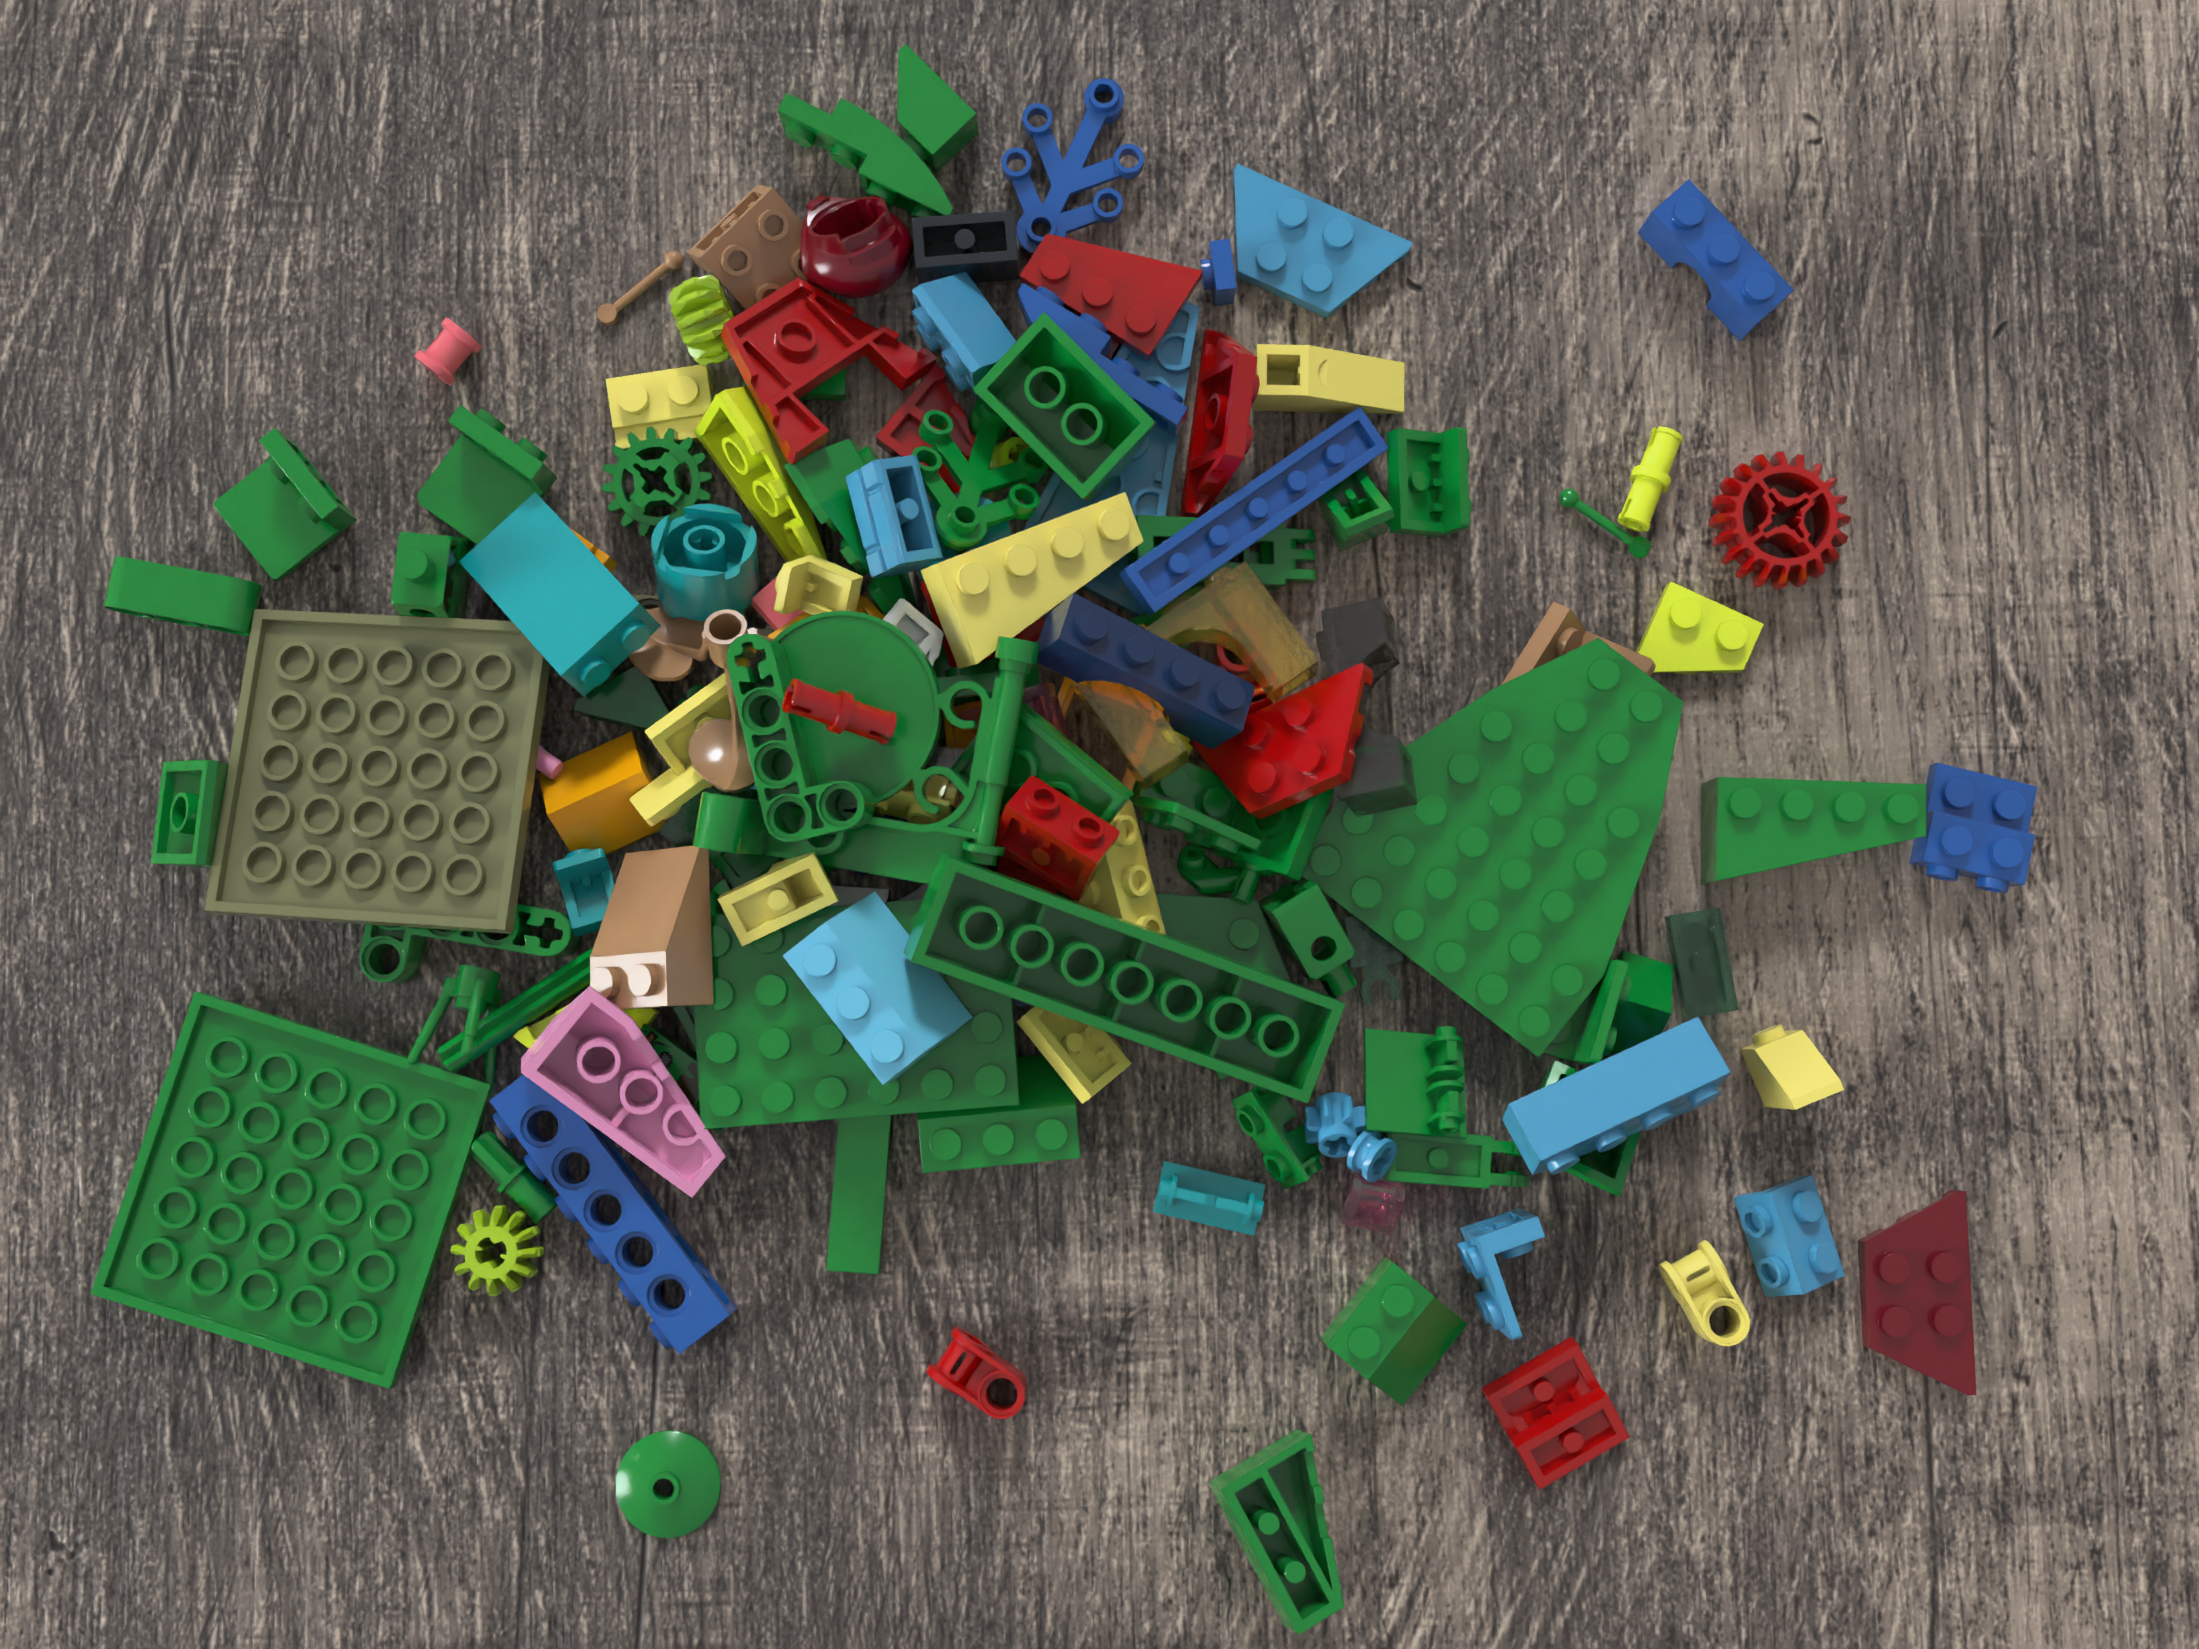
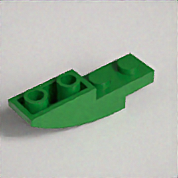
(858, 139)

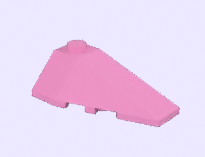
(615, 1080)

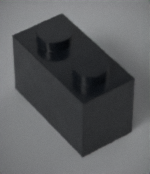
(968, 243)

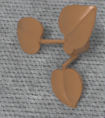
(718, 745)

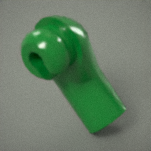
(1204, 873)

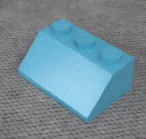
(873, 992)

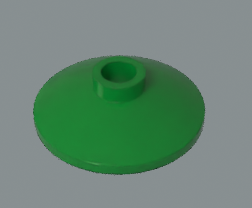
(689, 1468)

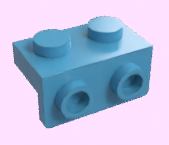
(1789, 1237)

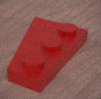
(1122, 290)

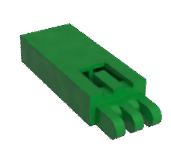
(1272, 565)

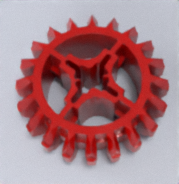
(1769, 503)

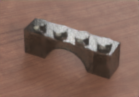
(1382, 765)

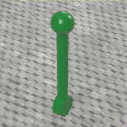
(1638, 546)

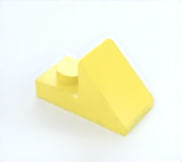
(778, 897)

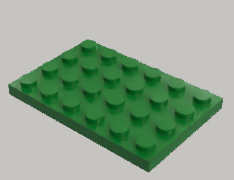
(780, 1058)

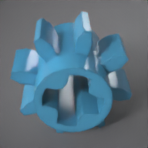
(1334, 1124)

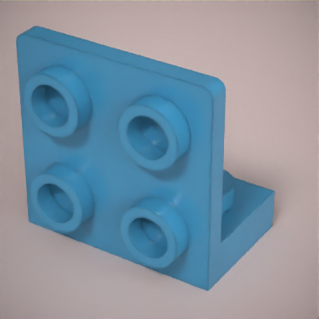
(1507, 1234)

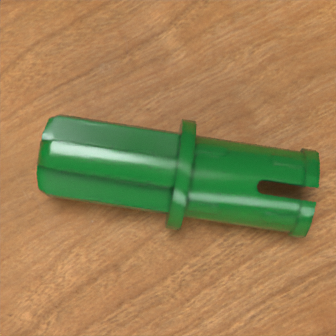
(513, 1177)

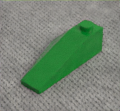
(825, 489)

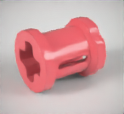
(448, 351)

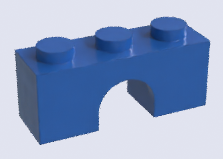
(1738, 277)

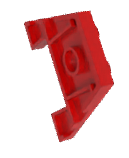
(799, 342)

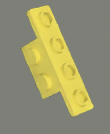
(671, 737)
(1124, 878)

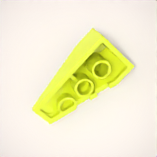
(754, 466)

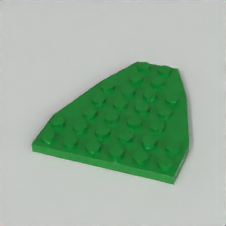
(1518, 840)

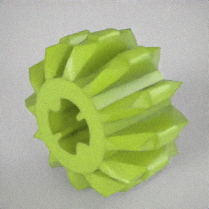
(699, 314)
(497, 1229)

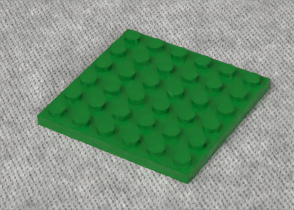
(293, 1190)

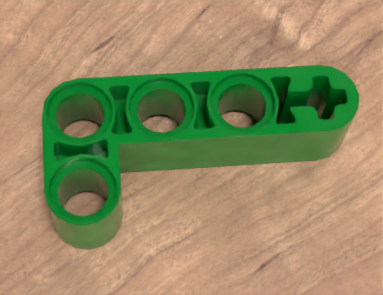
(786, 735)
(411, 942)

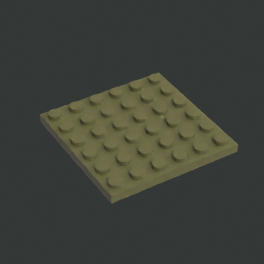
(380, 771)

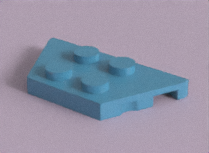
(1306, 246)

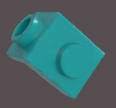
(586, 887)

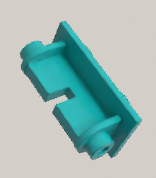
(1209, 1198)

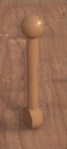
(609, 313)

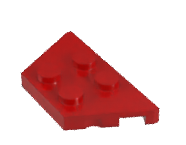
(1219, 421)
(1294, 745)

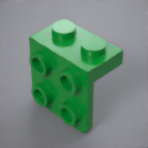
(483, 476)

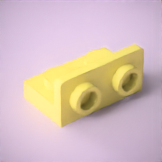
(1078, 1052)

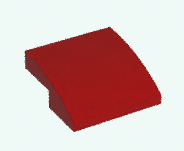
(1555, 1413)

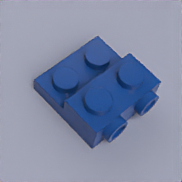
(1976, 828)

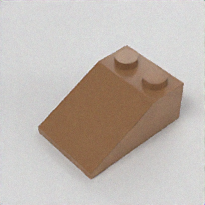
(657, 932)

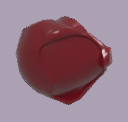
(853, 246)

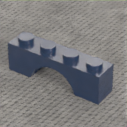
(1101, 646)

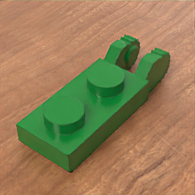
(1452, 1161)

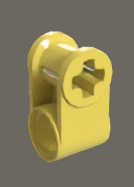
(1701, 1286)

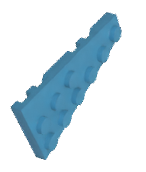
(1150, 471)

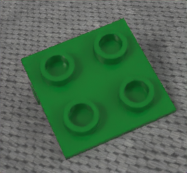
(1415, 1083)

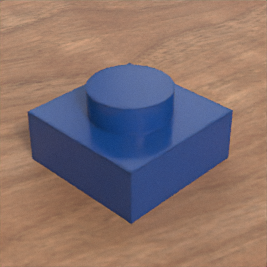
(1219, 272)

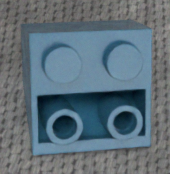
(963, 326)

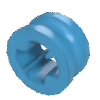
(1371, 1155)

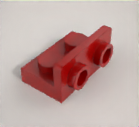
(1054, 837)

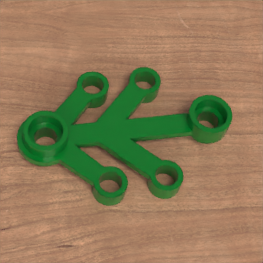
(959, 519)

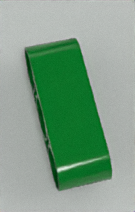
(182, 596)

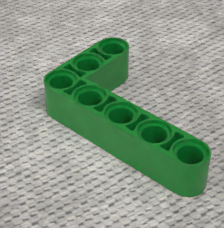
(738, 827)

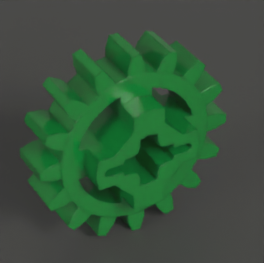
(670, 466)

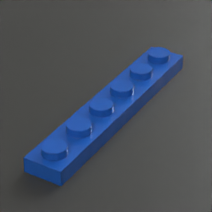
(1253, 511)

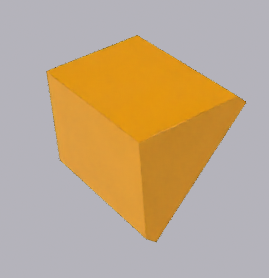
(593, 796)

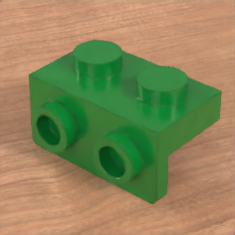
(1428, 481)

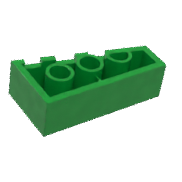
(1789, 822)

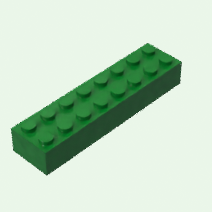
(1122, 978)

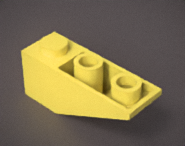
(1326, 381)

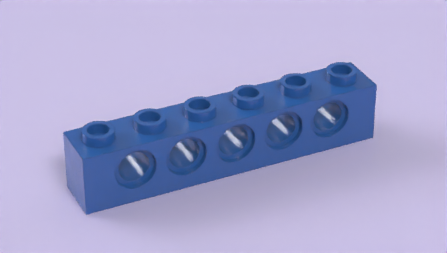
(641, 1215)

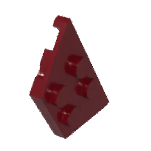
(1920, 1292)

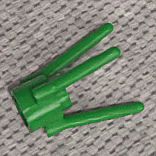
(475, 993)

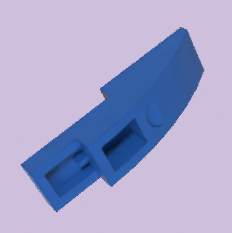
(1090, 334)

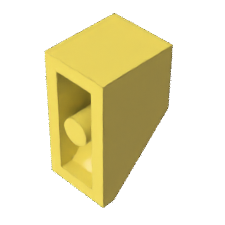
(1789, 1069)

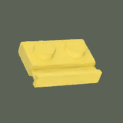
(659, 400)

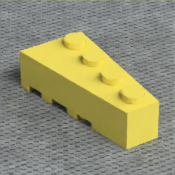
(1026, 575)

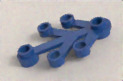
(1068, 175)

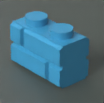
(893, 516)

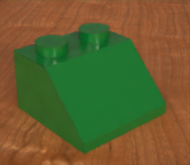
(1393, 1331)

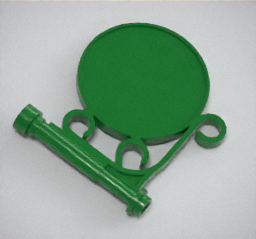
(894, 674)

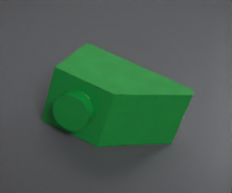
(930, 112)

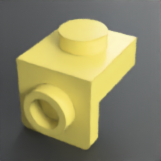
(816, 587)

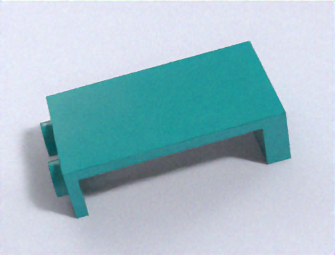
(559, 595)

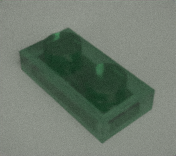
(1701, 963)

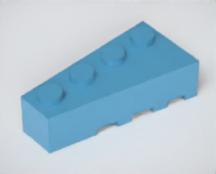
(1617, 1098)

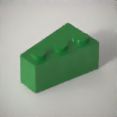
(1283, 1529)

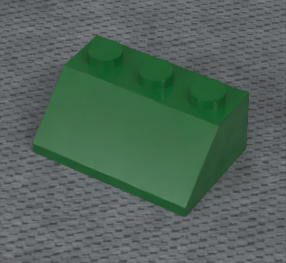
(1066, 408)
(1032, 1132)

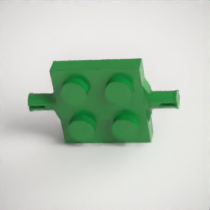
(1284, 845)

